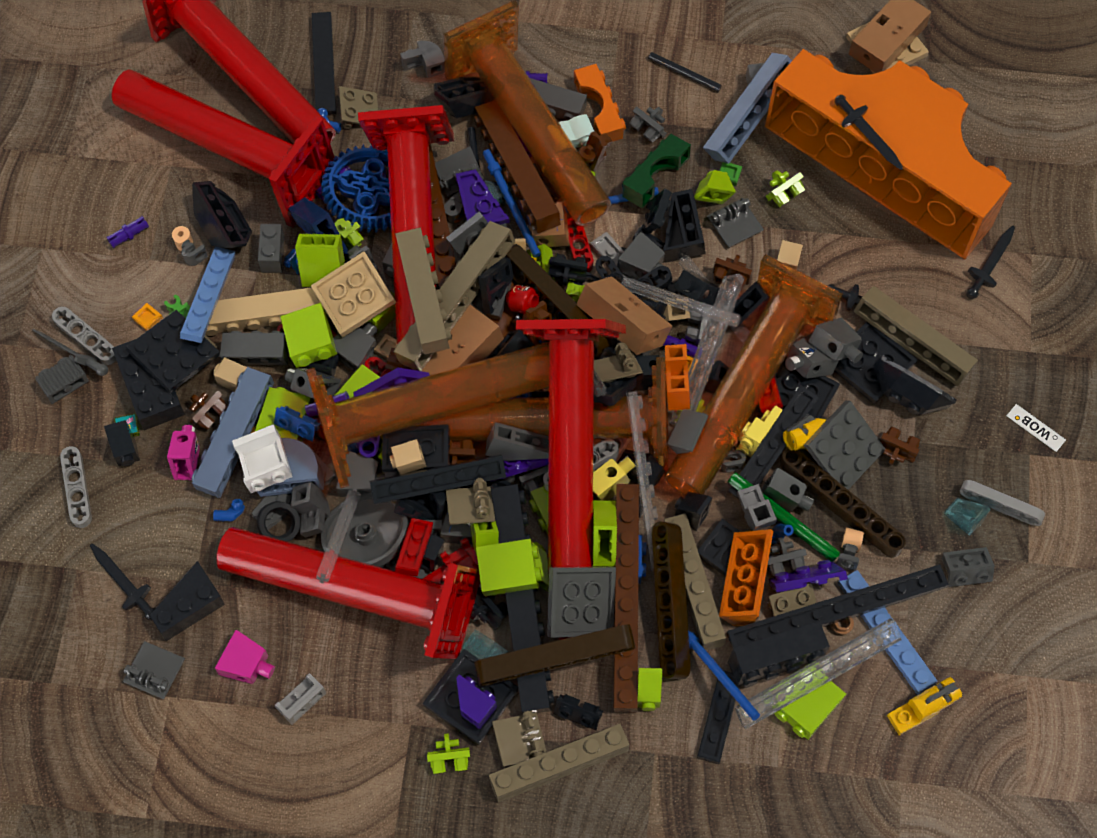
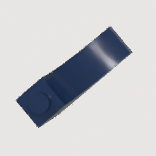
(315, 220)

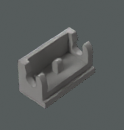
(301, 699)

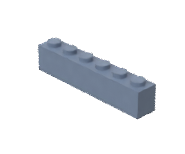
(746, 111)
(235, 422)

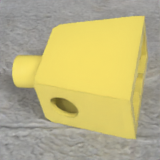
(604, 484)

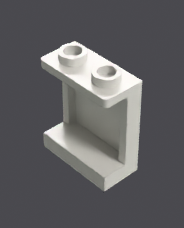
(262, 458)

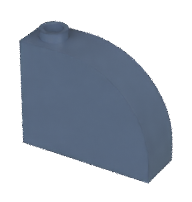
(303, 467)

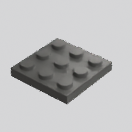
(845, 445)
(580, 600)

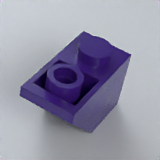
(475, 704)

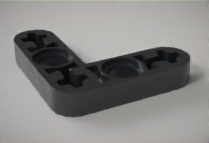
(645, 279)

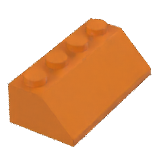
(745, 577)

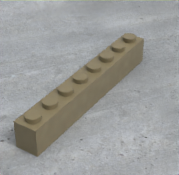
(459, 288)

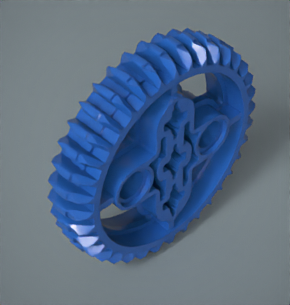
(364, 187)

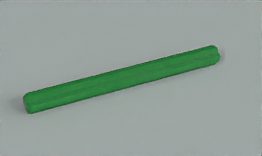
(785, 517)

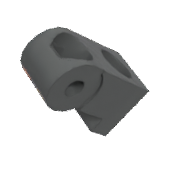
(454, 209)

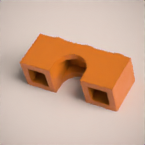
(677, 377)

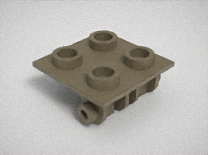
(355, 101)
(617, 366)
(470, 504)
(791, 599)
(519, 738)

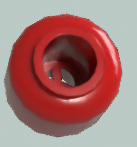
(521, 298)

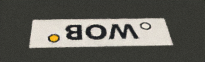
(1036, 427)

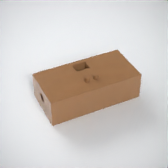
(889, 34)
(616, 303)
(471, 342)

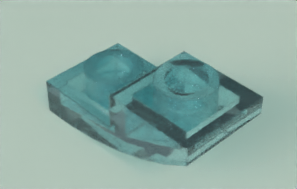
(482, 646)

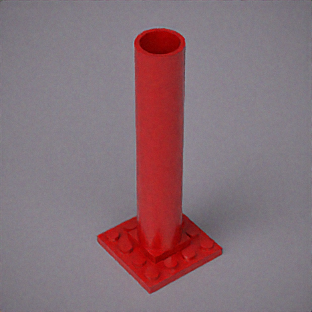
(238, 59)
(407, 140)
(291, 168)
(571, 433)
(391, 594)

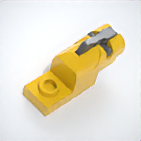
(800, 432)
(924, 706)

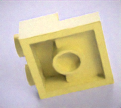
(755, 432)

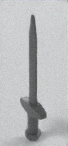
(89, 361)

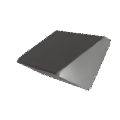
(687, 431)

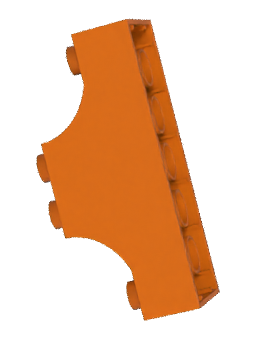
(940, 181)

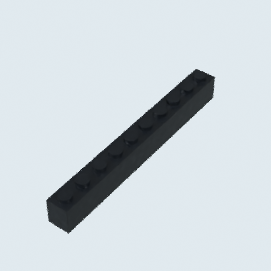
(522, 605)

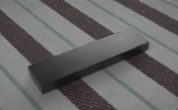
(717, 723)

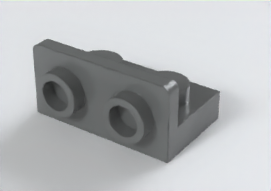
(968, 566)

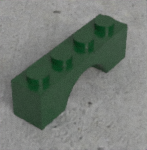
(670, 154)

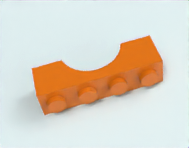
(592, 83)

